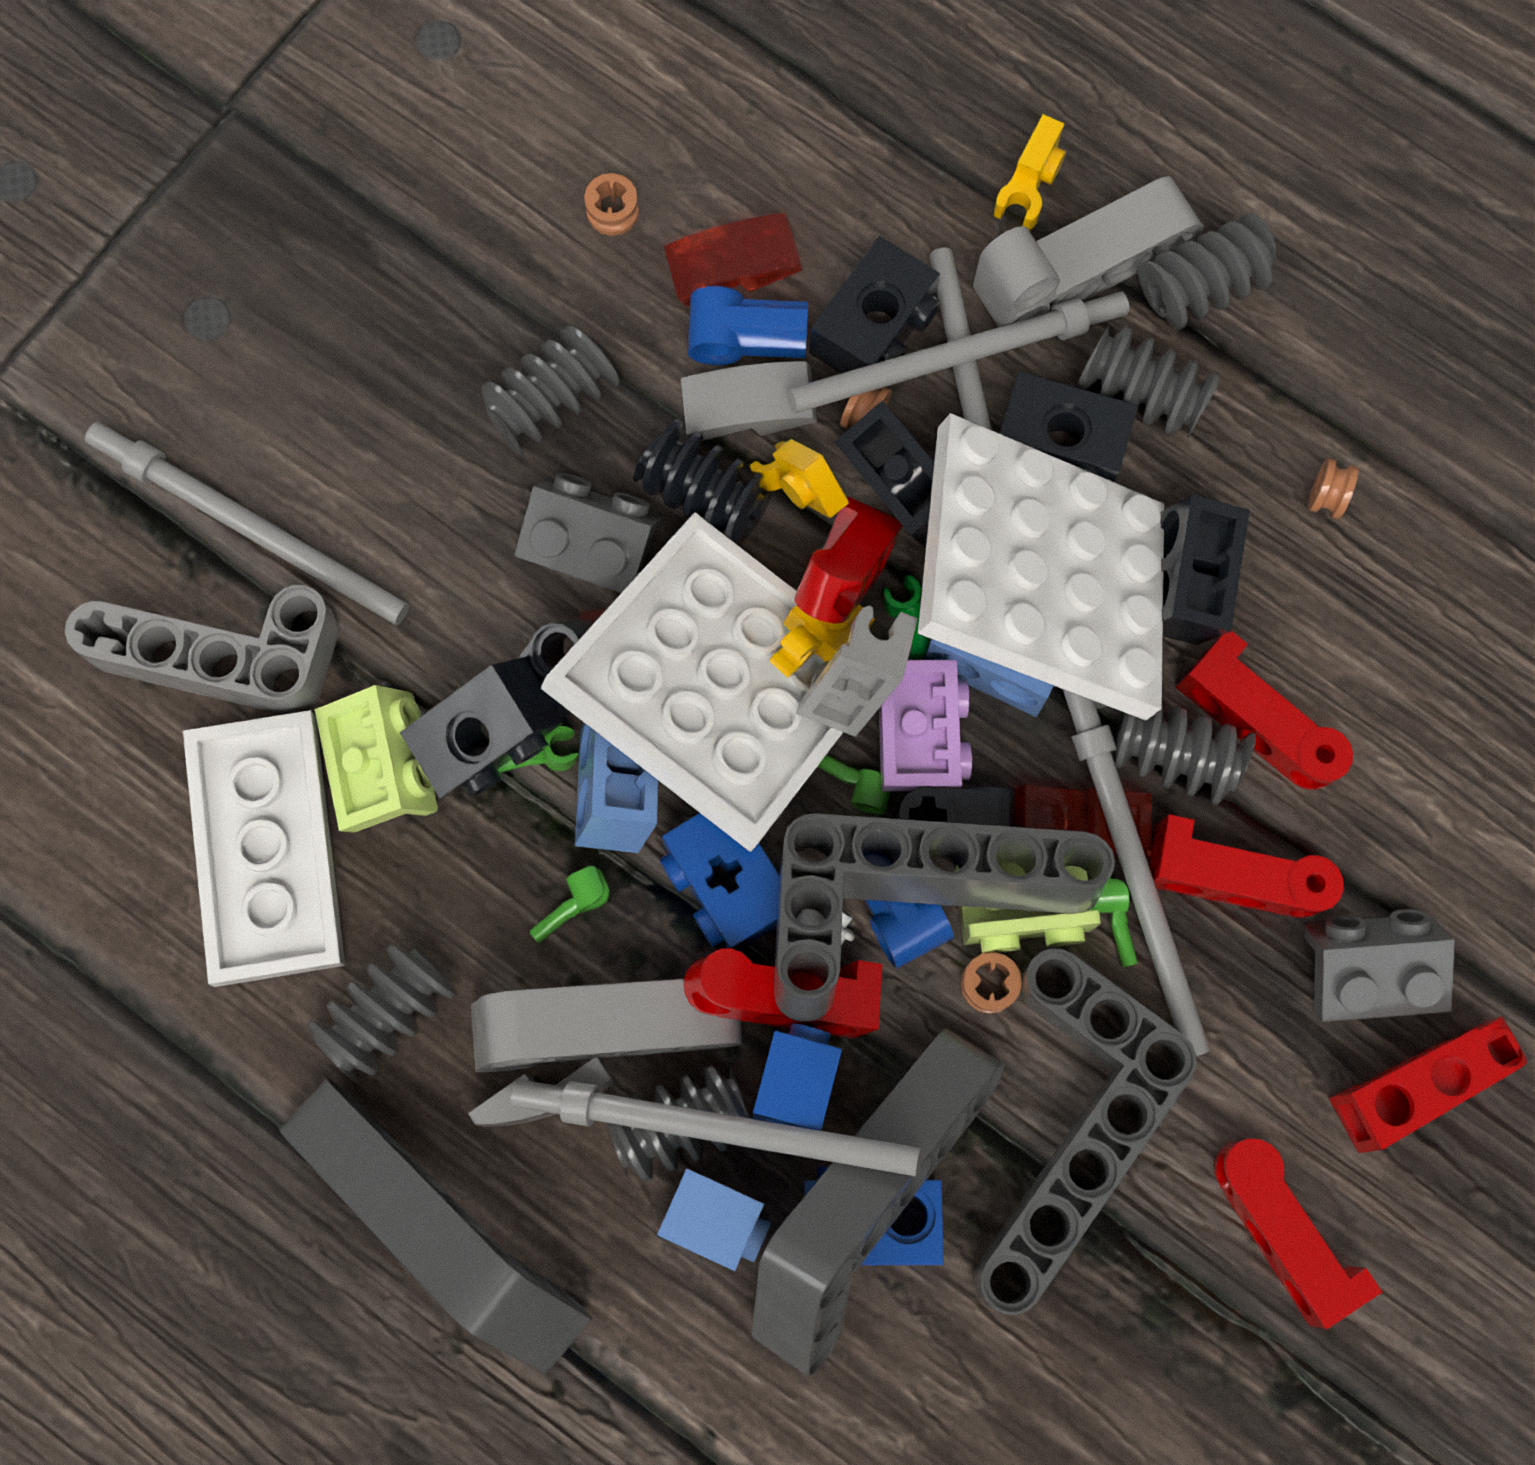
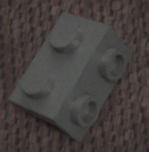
(587, 532)
(1381, 966)

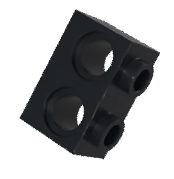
(1201, 567)

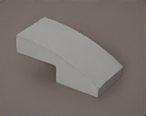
(744, 399)
(499, 1111)

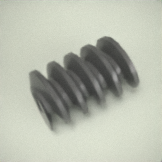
(1209, 270)
(1149, 380)
(546, 386)
(1184, 750)
(381, 1011)
(639, 1146)

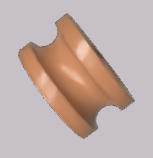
(614, 186)
(861, 404)
(1333, 488)
(1010, 985)

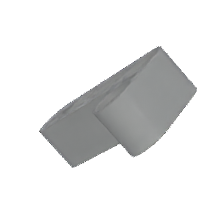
(1028, 276)
(203, 646)
(592, 1021)

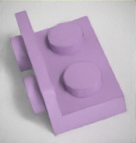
(923, 729)

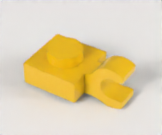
(1037, 164)
(803, 478)
(808, 638)

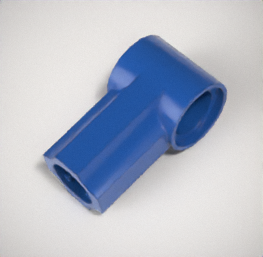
(729, 327)
(906, 928)

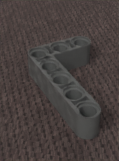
(915, 880)
(1092, 1130)
(850, 1208)
(432, 1234)

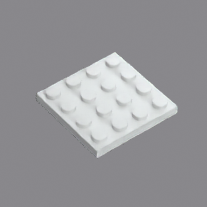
(1044, 569)
(689, 687)

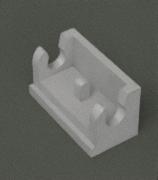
(859, 675)

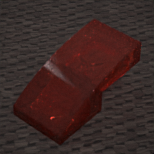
(734, 254)
(1078, 811)

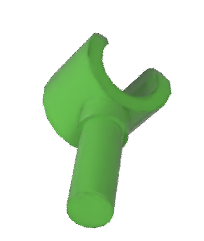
(554, 762)
(867, 783)
(588, 893)
(1116, 903)

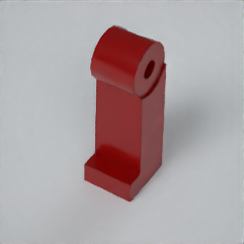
(848, 563)
(1284, 735)
(1240, 875)
(736, 989)
(1427, 1085)
(1253, 1183)

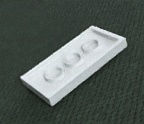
(263, 849)

